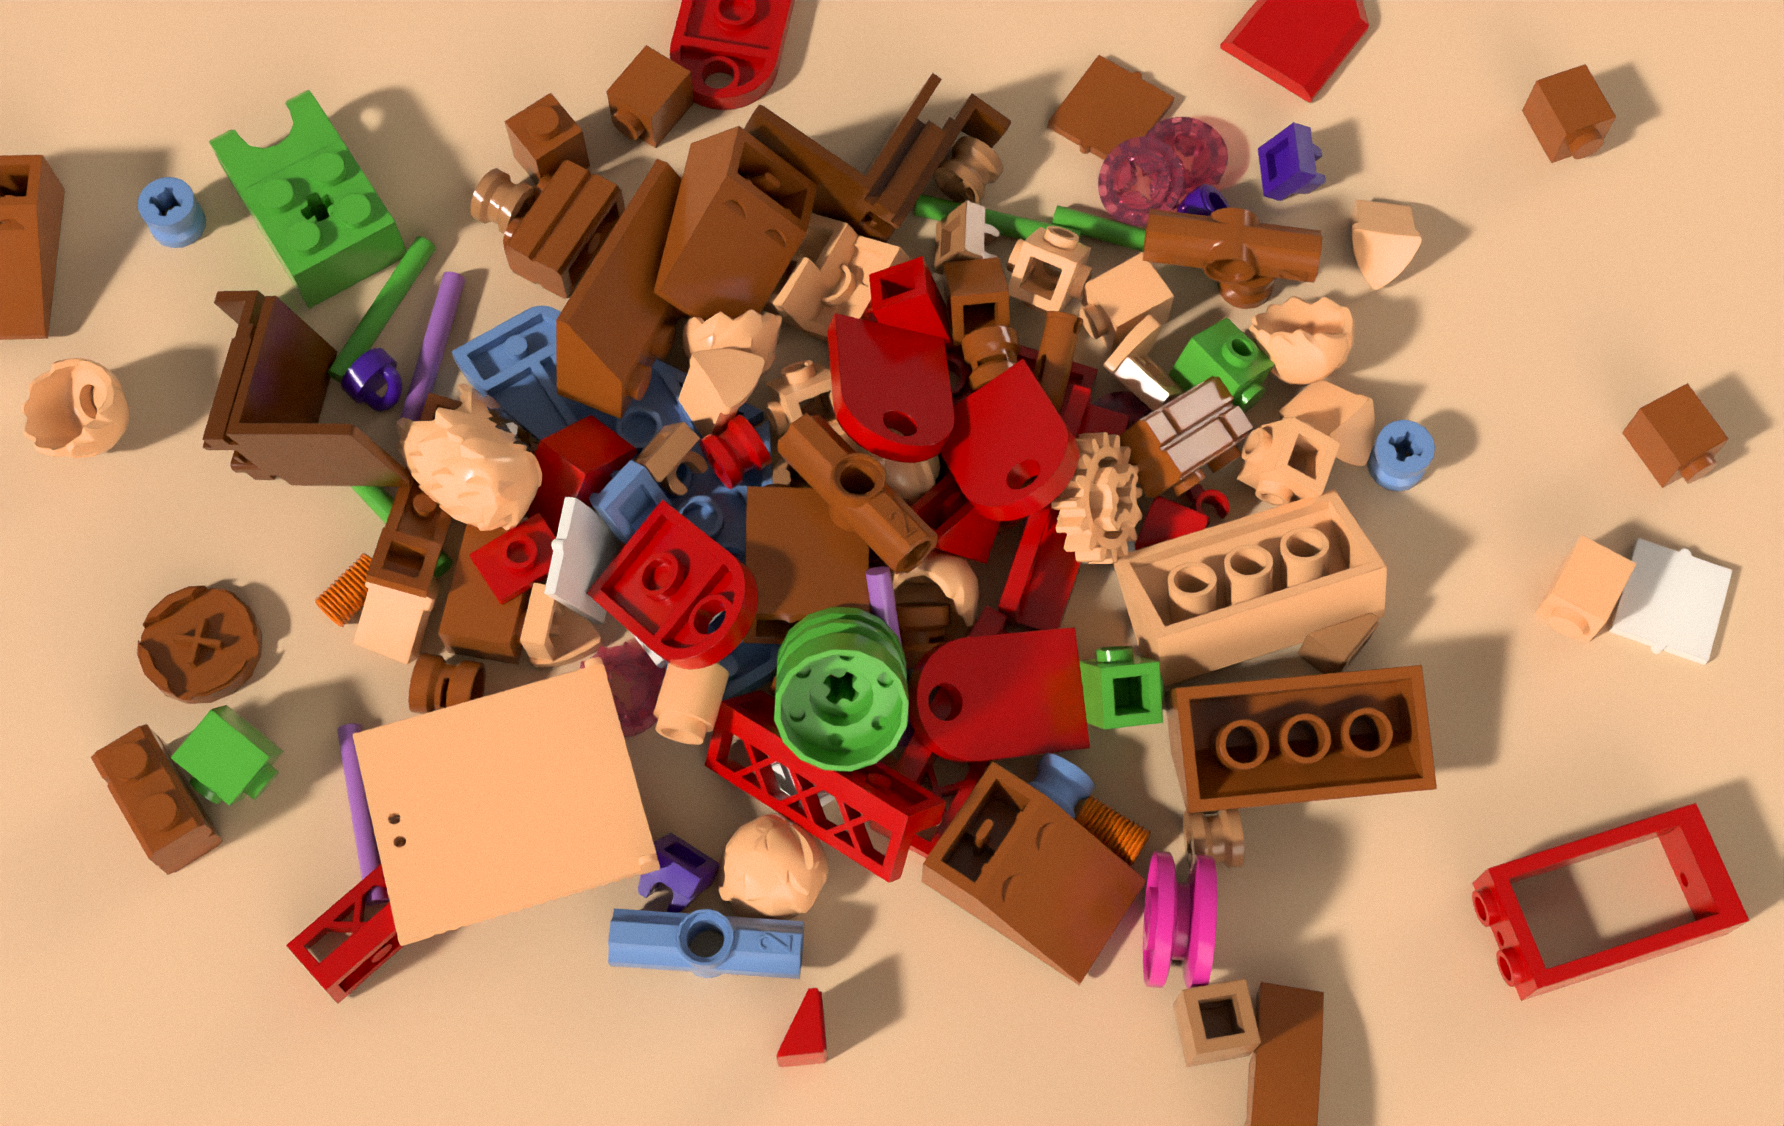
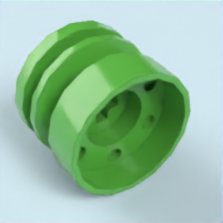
(846, 718)

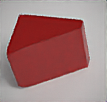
(1168, 521)
(806, 1035)

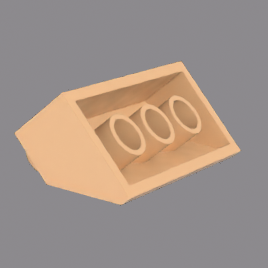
(1250, 586)

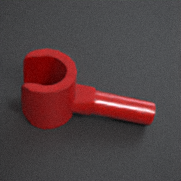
(1213, 497)

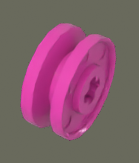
(1179, 920)

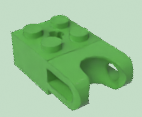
(312, 203)

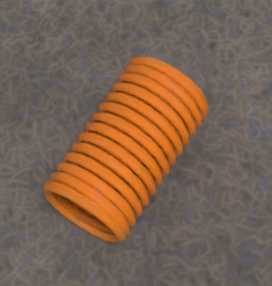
(344, 592)
(1116, 826)

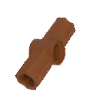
(1232, 245)
(878, 515)

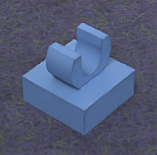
(628, 500)

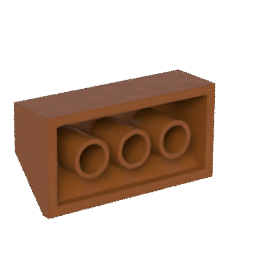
(614, 318)
(1301, 738)

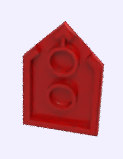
(1298, 40)

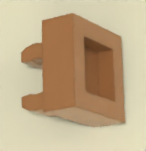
(963, 235)
(667, 452)

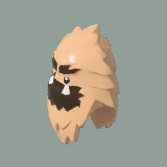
(473, 461)

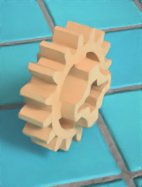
(1100, 501)

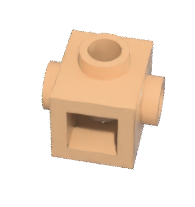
(1036, 281)
(798, 383)
(1287, 461)

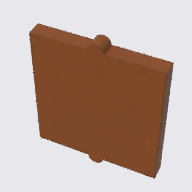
(1109, 108)

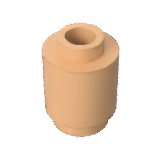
(690, 702)

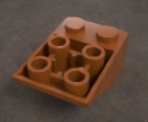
(732, 226)
(28, 244)
(1032, 873)

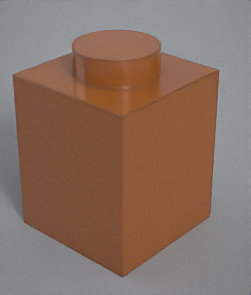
(650, 97)
(1569, 114)
(546, 137)
(975, 296)
(1676, 437)

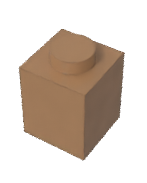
(1216, 1022)

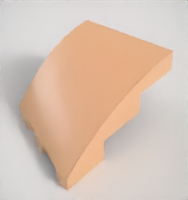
(830, 276)

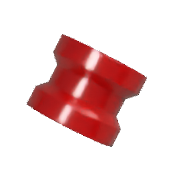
(735, 451)

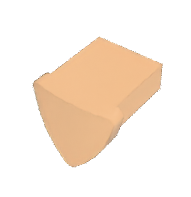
(1383, 240)
(1137, 371)
(717, 387)
(1338, 415)
(395, 621)
(555, 633)

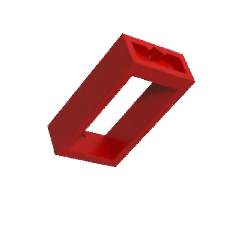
(1694, 863)

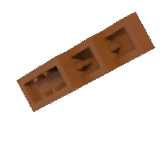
(1288, 1061)

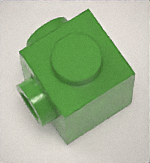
(1225, 354)
(1121, 688)
(228, 758)

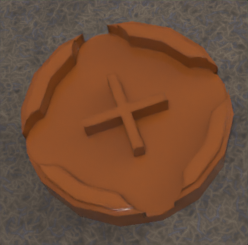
(200, 644)

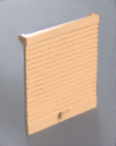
(504, 803)

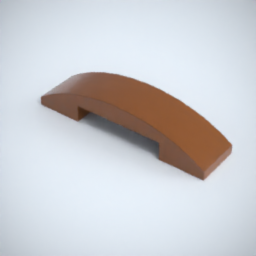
(413, 532)

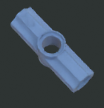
(665, 938)

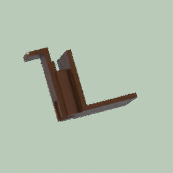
(897, 174)
(273, 403)

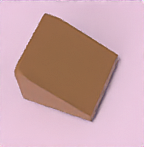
(1337, 645)

